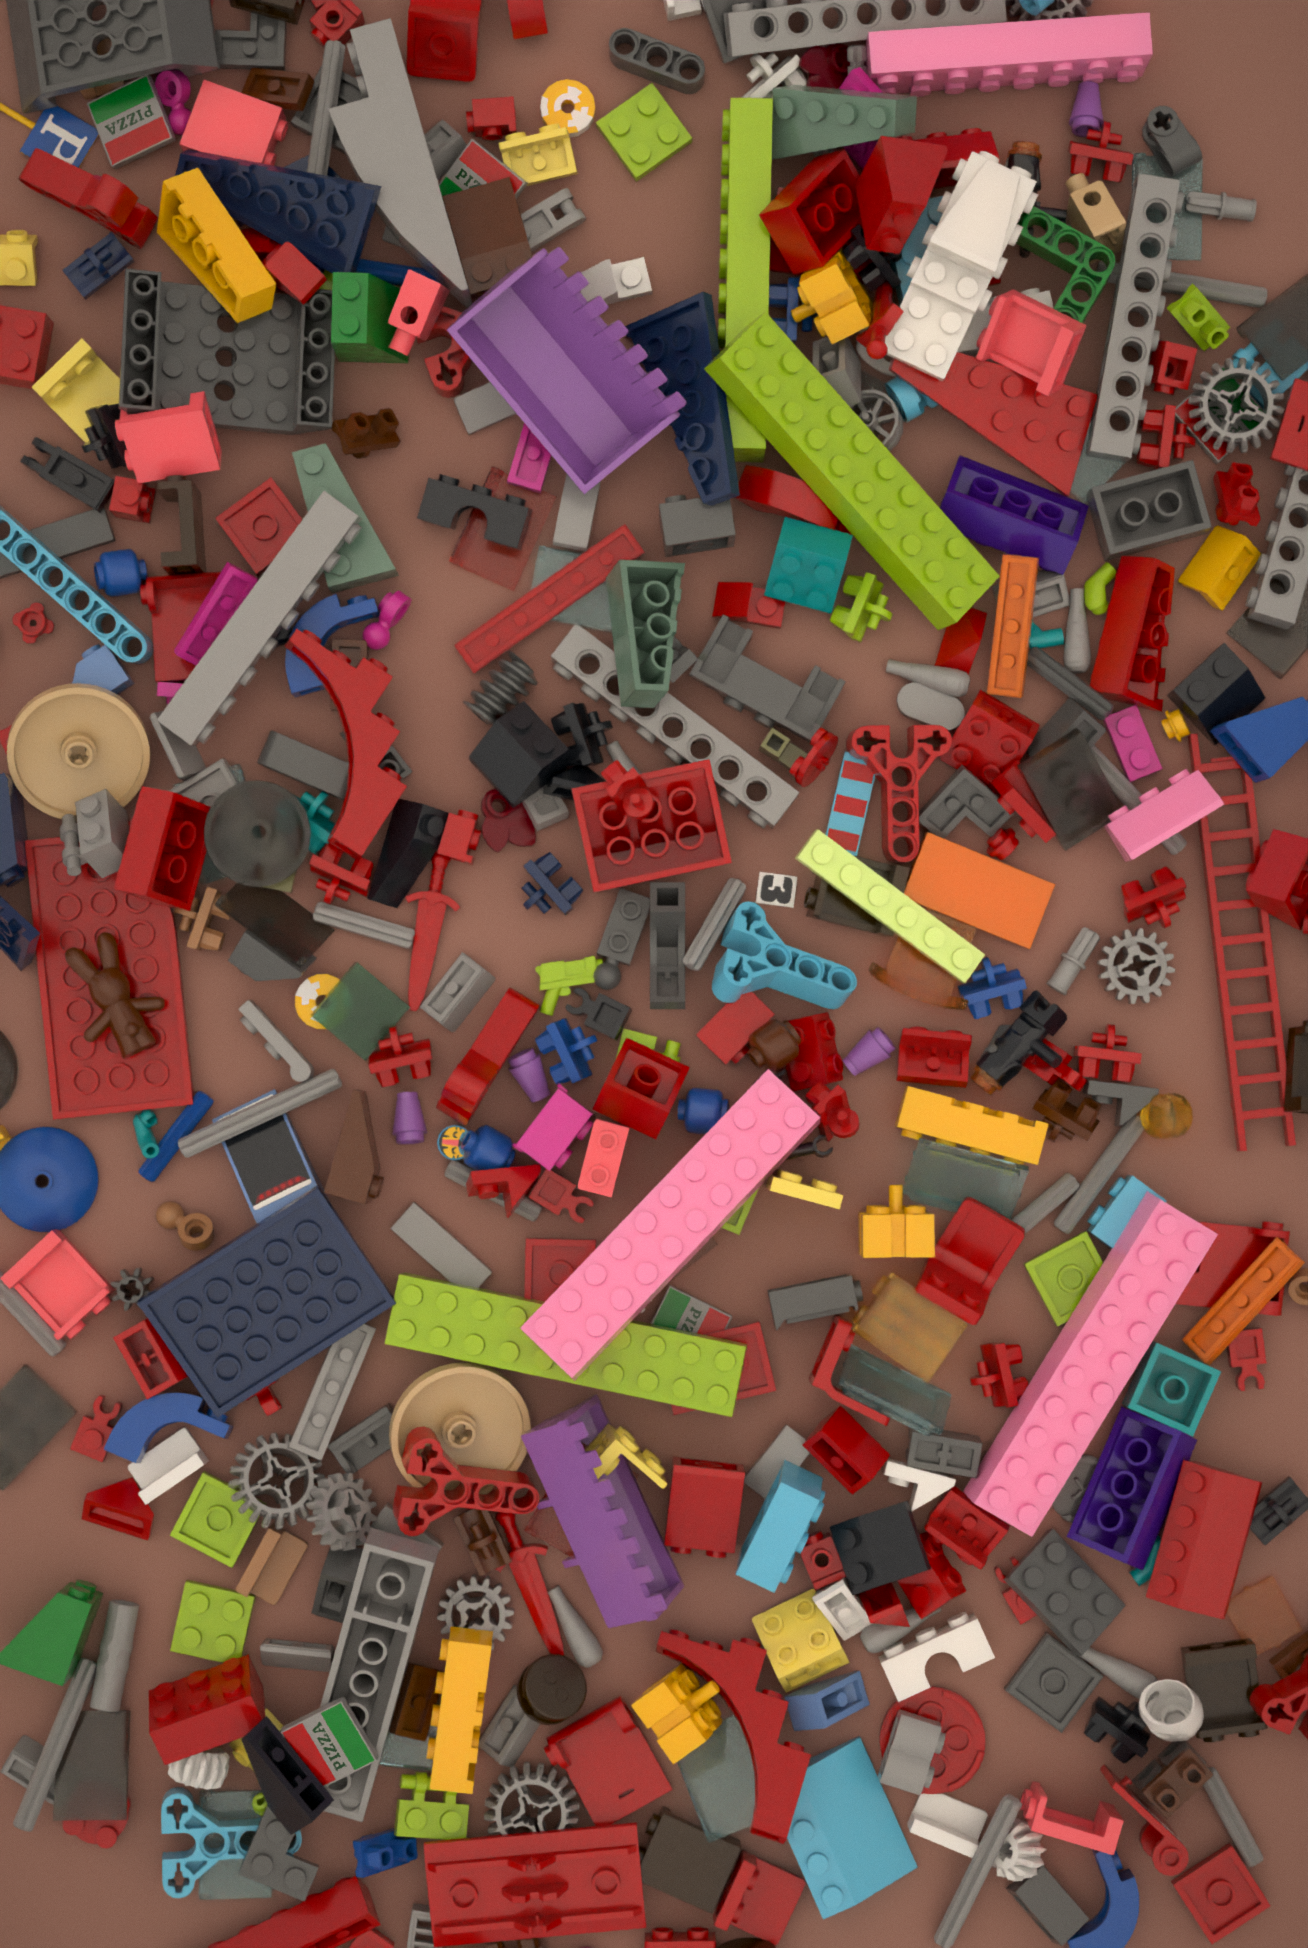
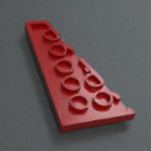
(1011, 415)

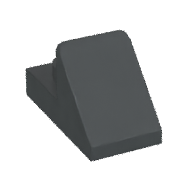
(1129, 1098)

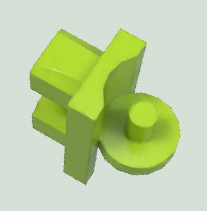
(1199, 319)
(866, 609)

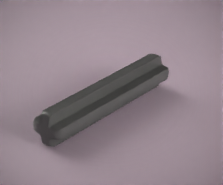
(1069, 683)

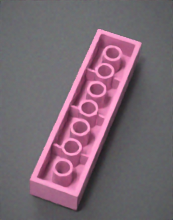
(1010, 54)

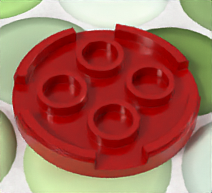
(963, 1732)

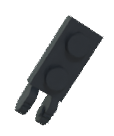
(72, 475)

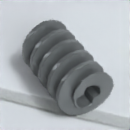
(502, 689)

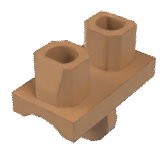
(201, 934)

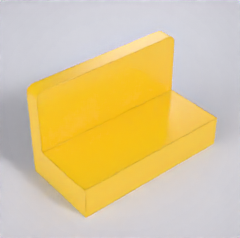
(1220, 566)

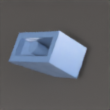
(102, 669)
(826, 1701)

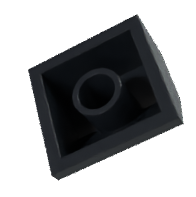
(1217, 691)
(519, 754)
(880, 1547)

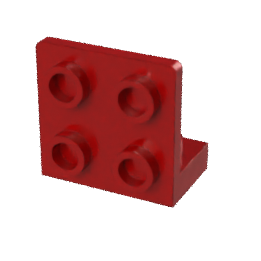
(990, 739)
(758, 1898)

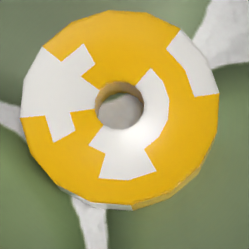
(572, 93)
(307, 996)

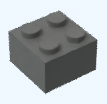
(694, 526)

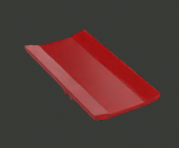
(534, 1884)

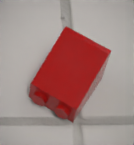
(896, 190)
(704, 1506)

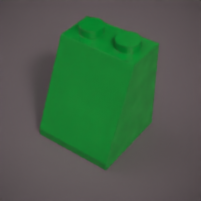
(361, 319)
(56, 1636)

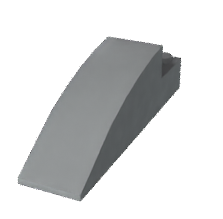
(390, 151)
(377, 1649)

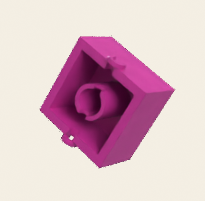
(555, 1130)

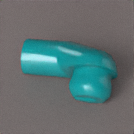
(144, 1134)

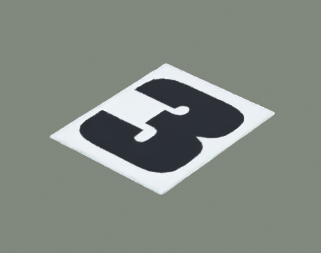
(776, 889)

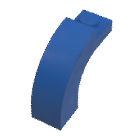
(323, 621)
(141, 1423)
(1119, 1911)

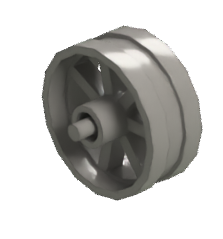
(875, 423)

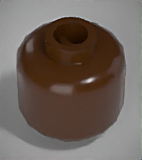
(774, 1045)

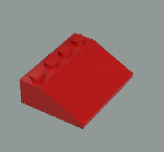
(676, 838)

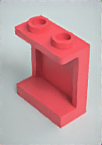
(234, 125)
(1030, 340)
(170, 440)
(603, 1157)
(59, 1284)
(1098, 1834)

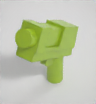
(560, 975)

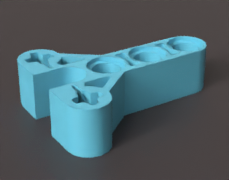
(766, 961)
(200, 1857)

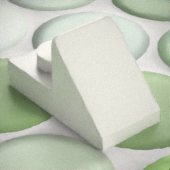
(617, 281)
(927, 1483)
(842, 1608)

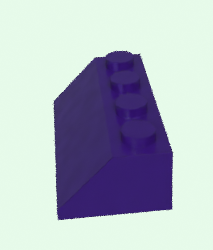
(1013, 514)
(1131, 1488)

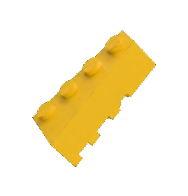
(213, 246)
(970, 1125)
(460, 1709)

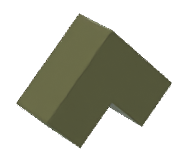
(781, 749)

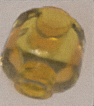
(1167, 1116)

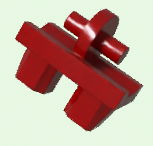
(1083, 154)
(1159, 454)
(1236, 495)
(628, 791)
(327, 866)
(1156, 903)
(399, 1052)
(1123, 1061)
(834, 1111)
(996, 1374)

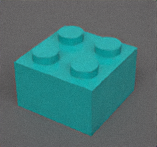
(808, 565)
(1171, 1388)

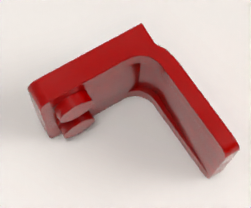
(443, 39)
(969, 1260)
(837, 1339)

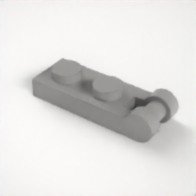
(542, 225)
(277, 1043)

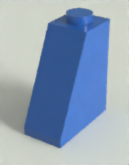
(1265, 738)

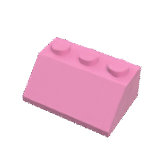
(1162, 814)

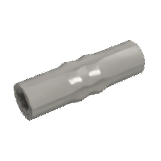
(114, 1655)

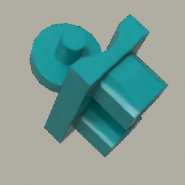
(319, 819)

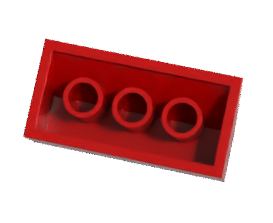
(1203, 1539)

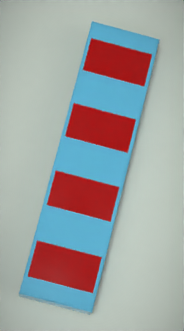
(850, 803)

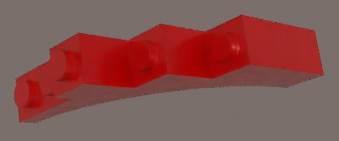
(354, 692)
(776, 1767)

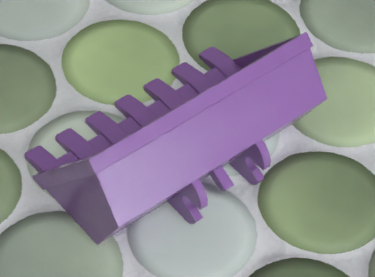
(565, 368)
(603, 1518)

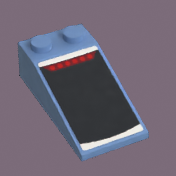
(269, 1163)

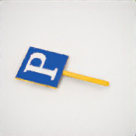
(57, 134)

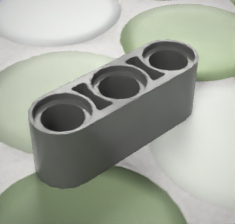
(647, 47)
(305, 764)

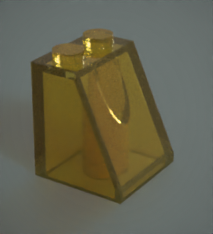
(908, 1326)

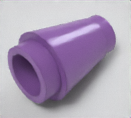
(1086, 109)
(869, 1051)
(529, 1073)
(408, 1120)

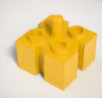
(836, 298)
(896, 1229)
(679, 1712)

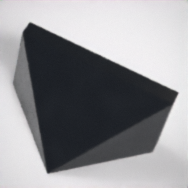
(577, 776)

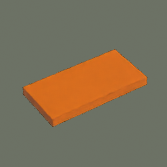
(978, 890)

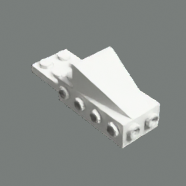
(960, 261)

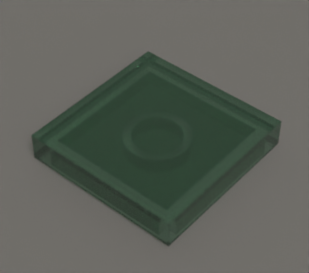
(360, 1011)

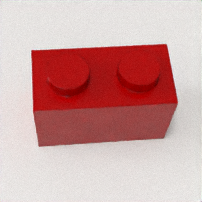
(730, 1028)
(846, 1450)

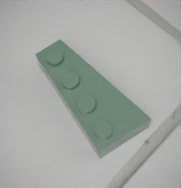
(829, 118)
(363, 559)
(643, 624)

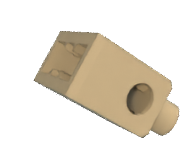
(1095, 212)

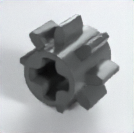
(124, 1294)

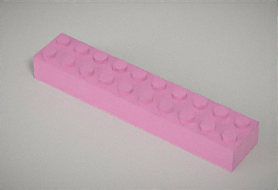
(671, 1224)
(1089, 1364)

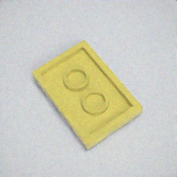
(818, 1192)

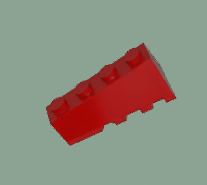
(1134, 633)

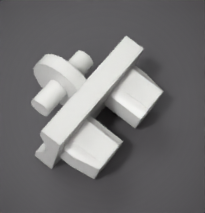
(786, 73)

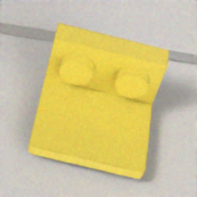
(77, 384)
(613, 1442)
(799, 1641)

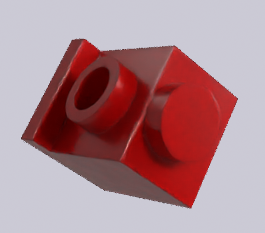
(350, 18)
(492, 118)
(1180, 365)
(132, 500)
(460, 836)
(822, 1574)

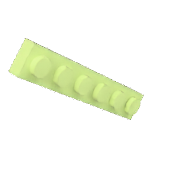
(889, 906)

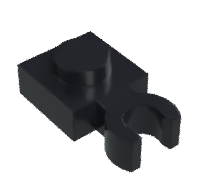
(603, 1015)

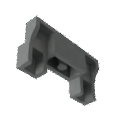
(761, 690)

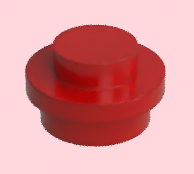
(1002, 843)

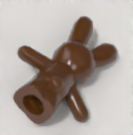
(112, 993)

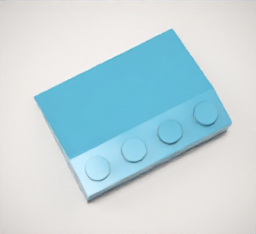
(846, 1830)

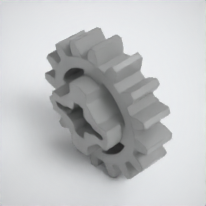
(1131, 950)
(341, 1511)
(464, 1602)

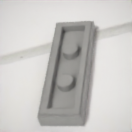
(440, 1248)

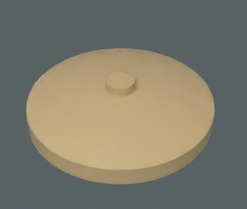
(76, 745)
(472, 1414)

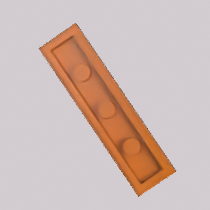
(1012, 625)
(1243, 1301)

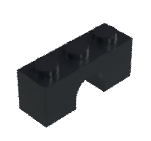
(445, 502)

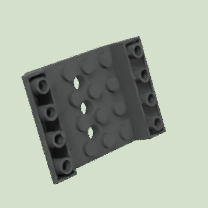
(59, 43)
(280, 366)

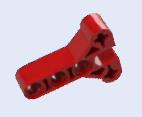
(94, 196)
(454, 359)
(915, 763)
(486, 1057)
(434, 1501)
(1290, 1695)

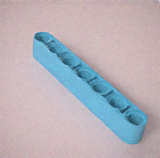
(69, 588)

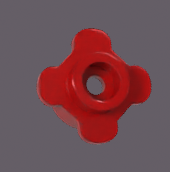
(23, 619)

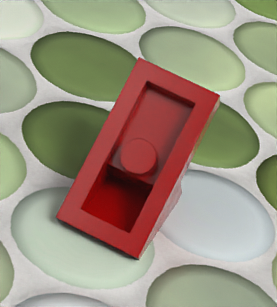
(293, 272)
(747, 604)
(511, 1181)

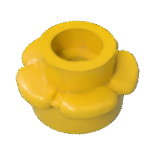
(1175, 725)

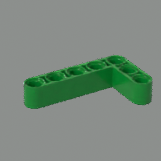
(1075, 264)

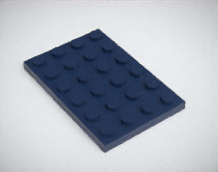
(267, 1301)

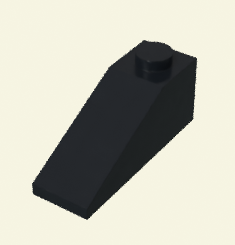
(407, 849)
(284, 1778)

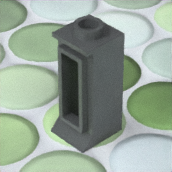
(814, 1299)

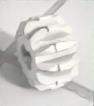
(201, 1770)
(1019, 1853)

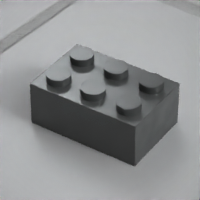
(1148, 510)

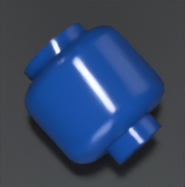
(119, 572)
(702, 1109)
(487, 1149)

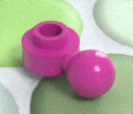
(175, 91)
(392, 610)

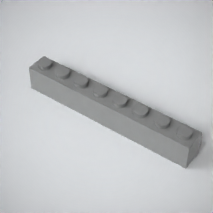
(259, 620)

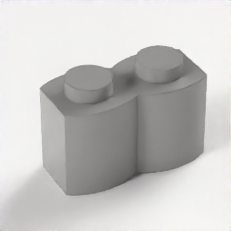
(910, 1752)

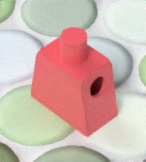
(418, 295)

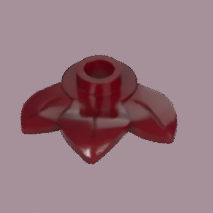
(825, 65)
(509, 825)

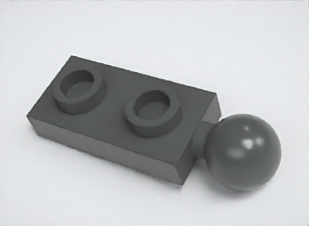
(621, 937)

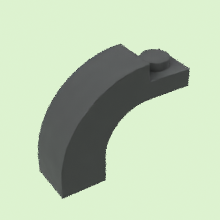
(667, 945)

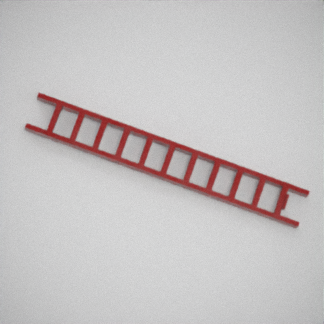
(1218, 942)

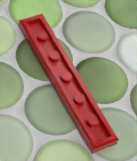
(547, 599)

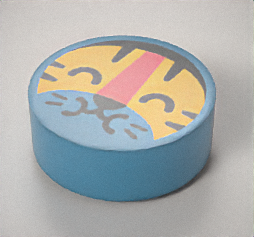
(450, 1142)

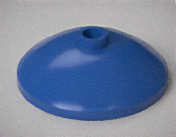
(70, 1173)

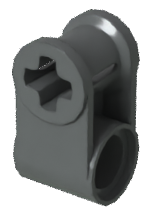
(1171, 146)

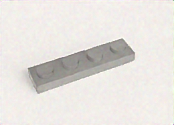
(330, 1393)

